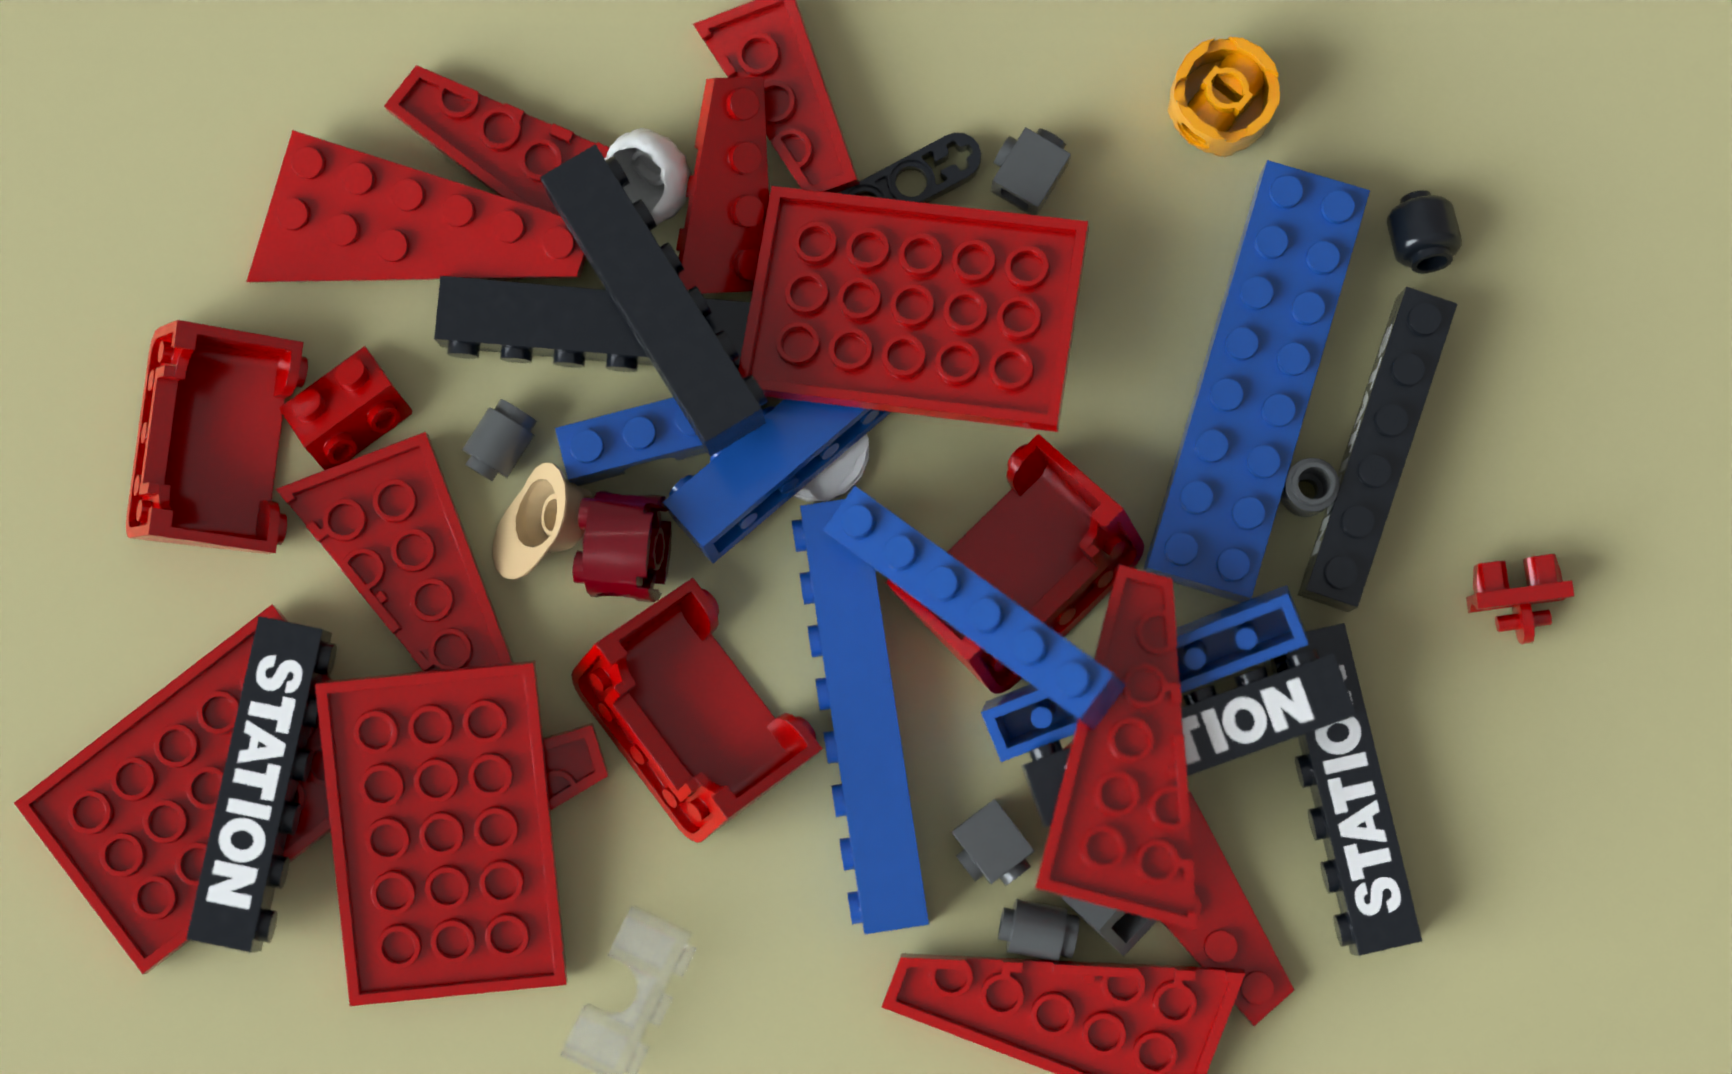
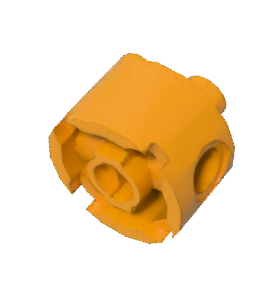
(1224, 95)

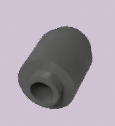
(499, 440)
(1324, 481)
(1039, 930)

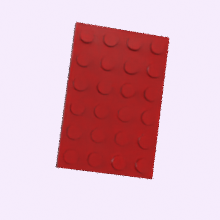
(915, 307)
(141, 801)
(441, 833)

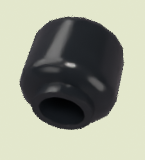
(1424, 232)

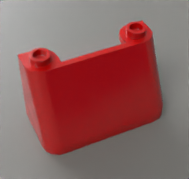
(212, 438)
(1042, 546)
(689, 714)

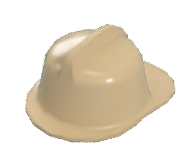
(538, 522)

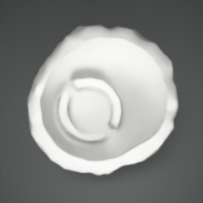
(654, 170)

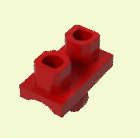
(1543, 586)

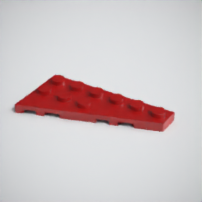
(378, 220)

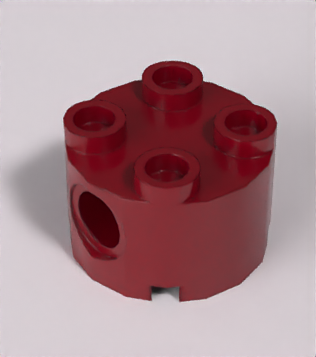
(623, 546)

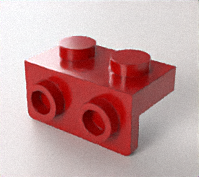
(345, 410)

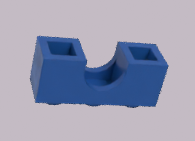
(623, 439)

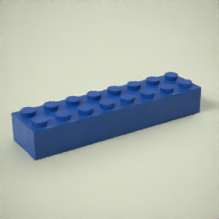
(1256, 381)

